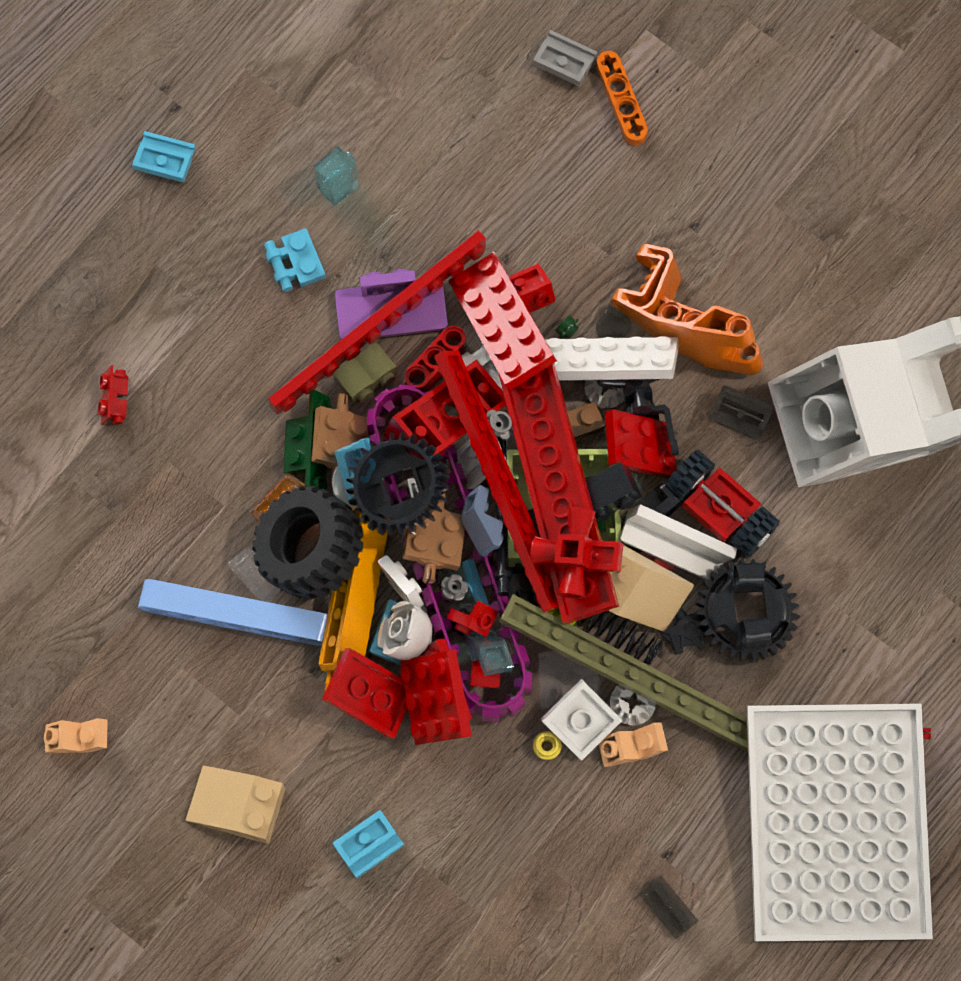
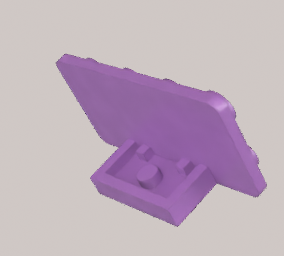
(376, 290)

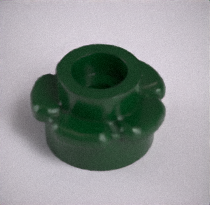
(567, 327)

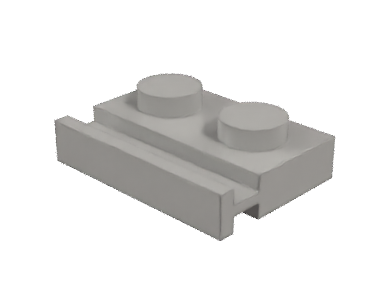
(564, 58)

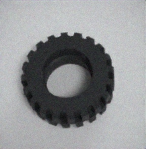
(284, 526)

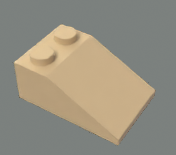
(648, 591)
(236, 803)

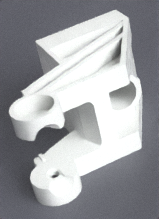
(868, 405)

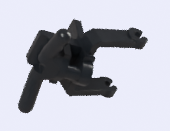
(639, 401)

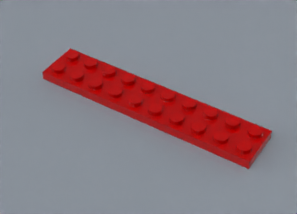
(555, 481)

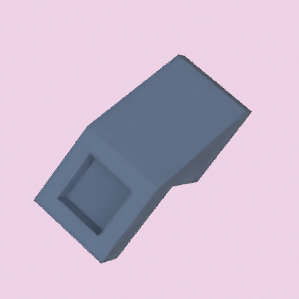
(482, 528)

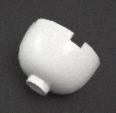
(405, 632)

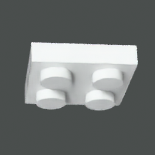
(581, 719)

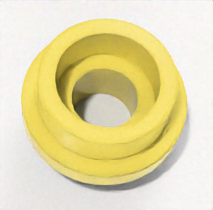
(547, 736)

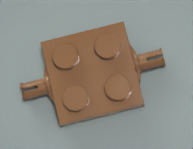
(336, 430)
(438, 544)

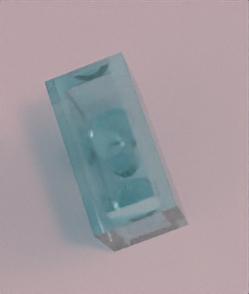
(337, 175)

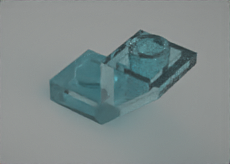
(490, 651)

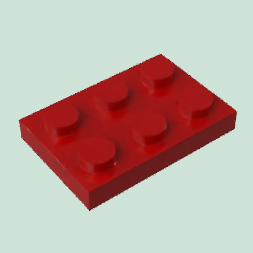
(639, 444)
(367, 693)

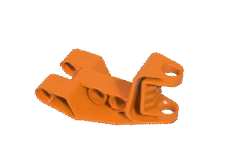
(702, 336)

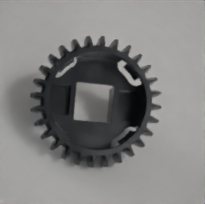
(375, 496)
(752, 635)

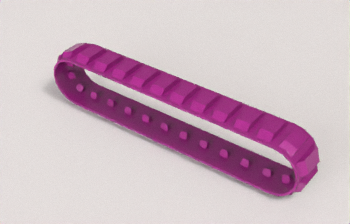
(405, 396)

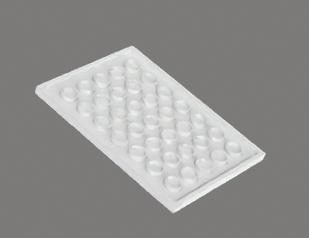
(838, 822)

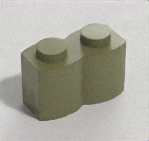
(365, 374)

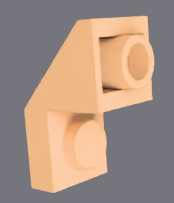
(75, 736)
(633, 745)

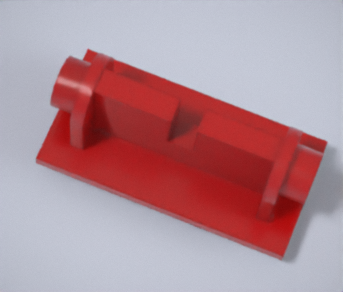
(113, 385)

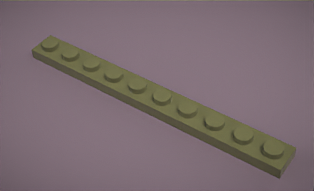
(626, 671)

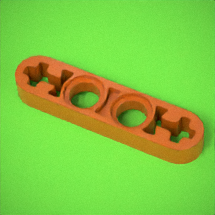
(624, 97)

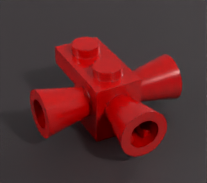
(577, 553)

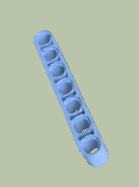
(233, 612)

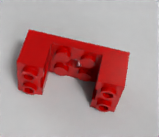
(430, 421)

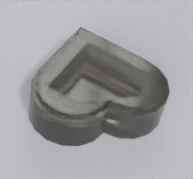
(613, 324)

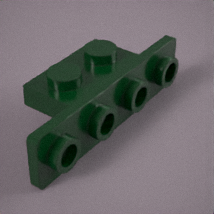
(299, 444)

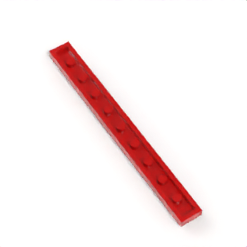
(371, 328)
(496, 472)

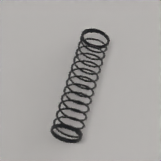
(652, 652)

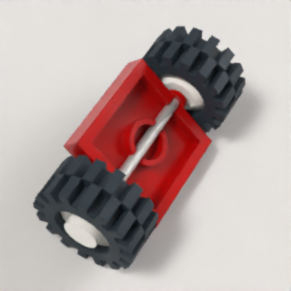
(721, 504)

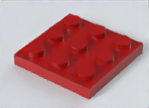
(435, 697)

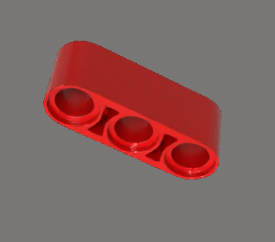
(427, 371)

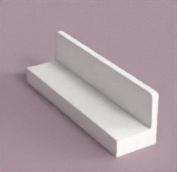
(674, 542)

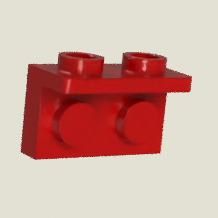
(534, 287)

